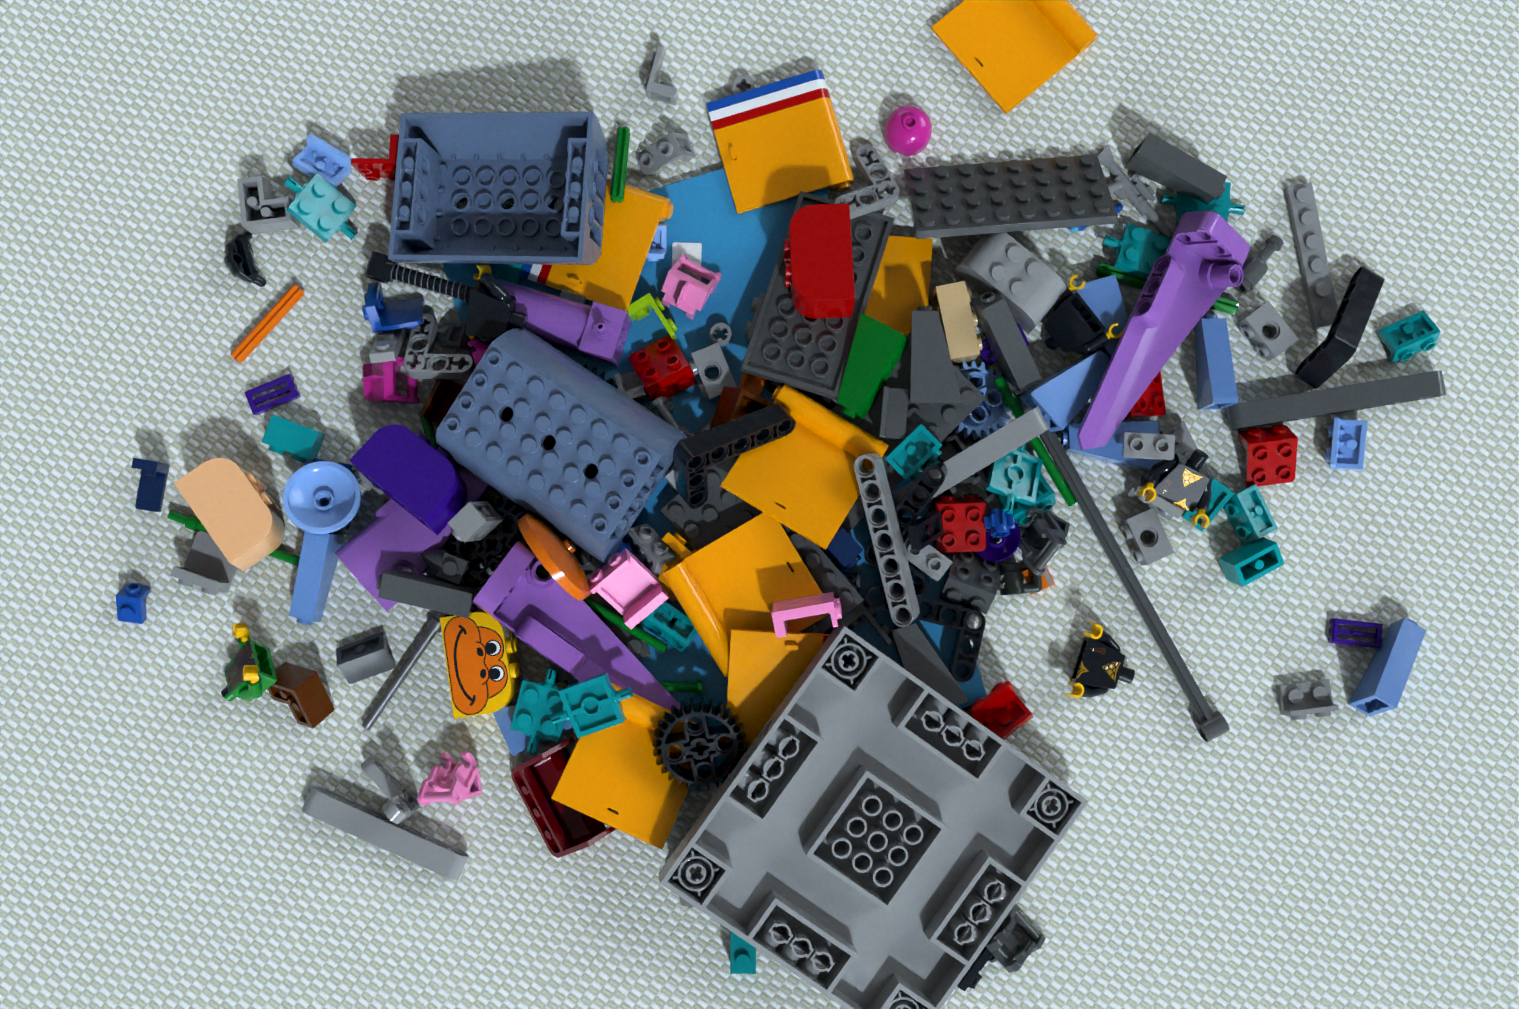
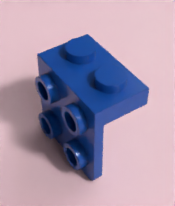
(391, 315)

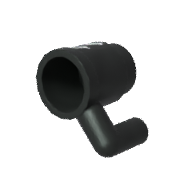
(1012, 581)

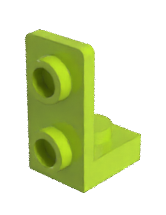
(641, 308)

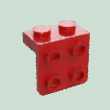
(375, 168)
(662, 369)
(1151, 401)
(1269, 455)
(961, 523)
(1001, 710)

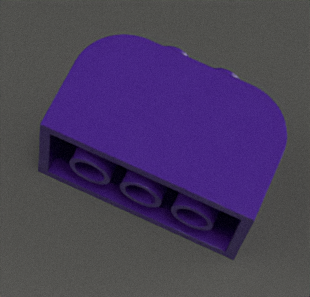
(413, 475)

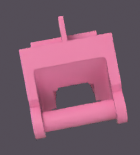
(685, 290)
(451, 782)

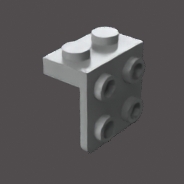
(206, 567)

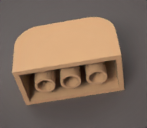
(233, 510)

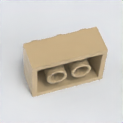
(957, 321)

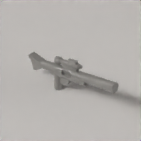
(1136, 194)

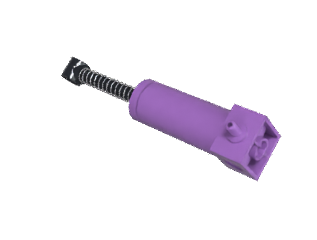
(592, 330)

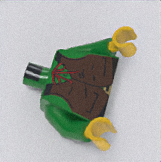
(250, 669)

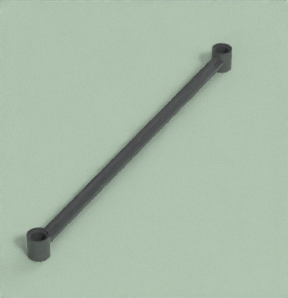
(1210, 724)

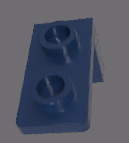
(151, 484)

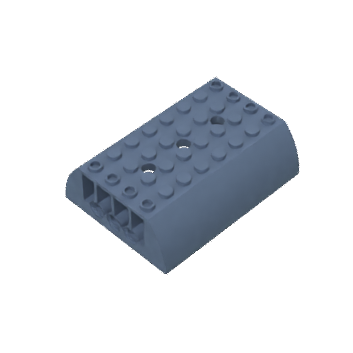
(487, 162)
(589, 426)

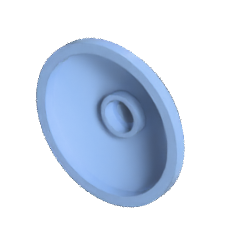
(318, 483)

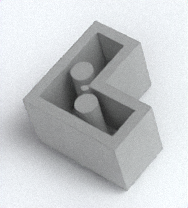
(260, 211)

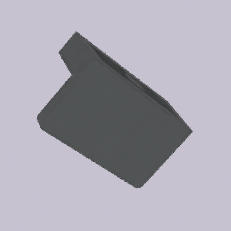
(894, 413)
(364, 658)

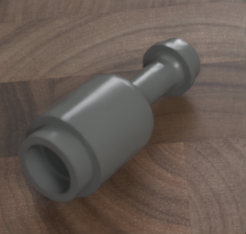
(1256, 267)

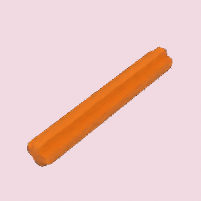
(267, 323)

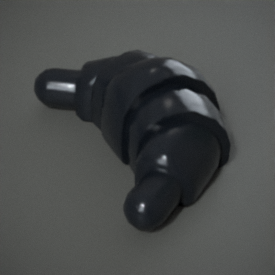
(240, 260)

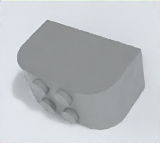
(1013, 272)

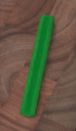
(620, 164)

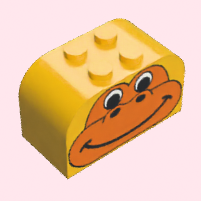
(480, 664)

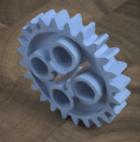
(998, 412)

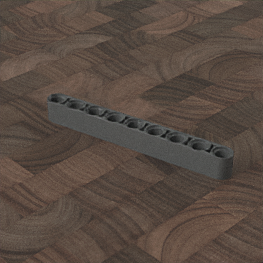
(1336, 400)

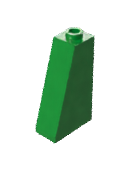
(869, 365)

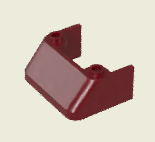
(559, 825)

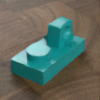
(1219, 497)

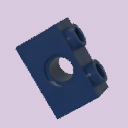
(844, 550)

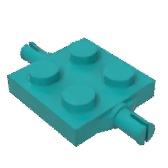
(1187, 204)
(321, 207)
(1137, 249)
(1015, 478)
(591, 705)
(534, 708)

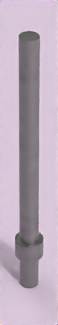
(434, 627)

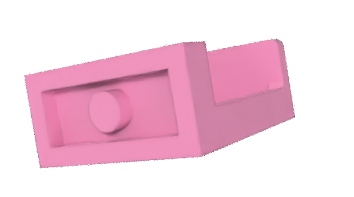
(628, 587)
(804, 607)

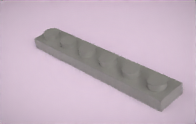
(1311, 254)

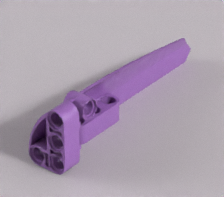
(1179, 290)
(399, 539)
(562, 627)

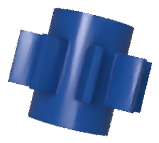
(999, 523)

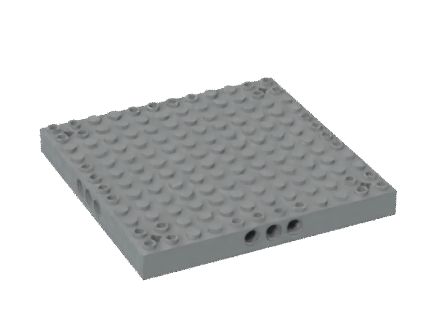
(871, 834)

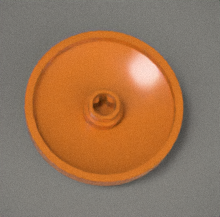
(555, 556)

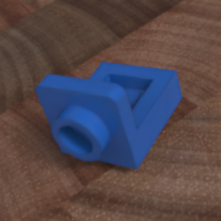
(131, 603)

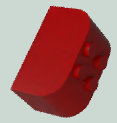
(820, 261)

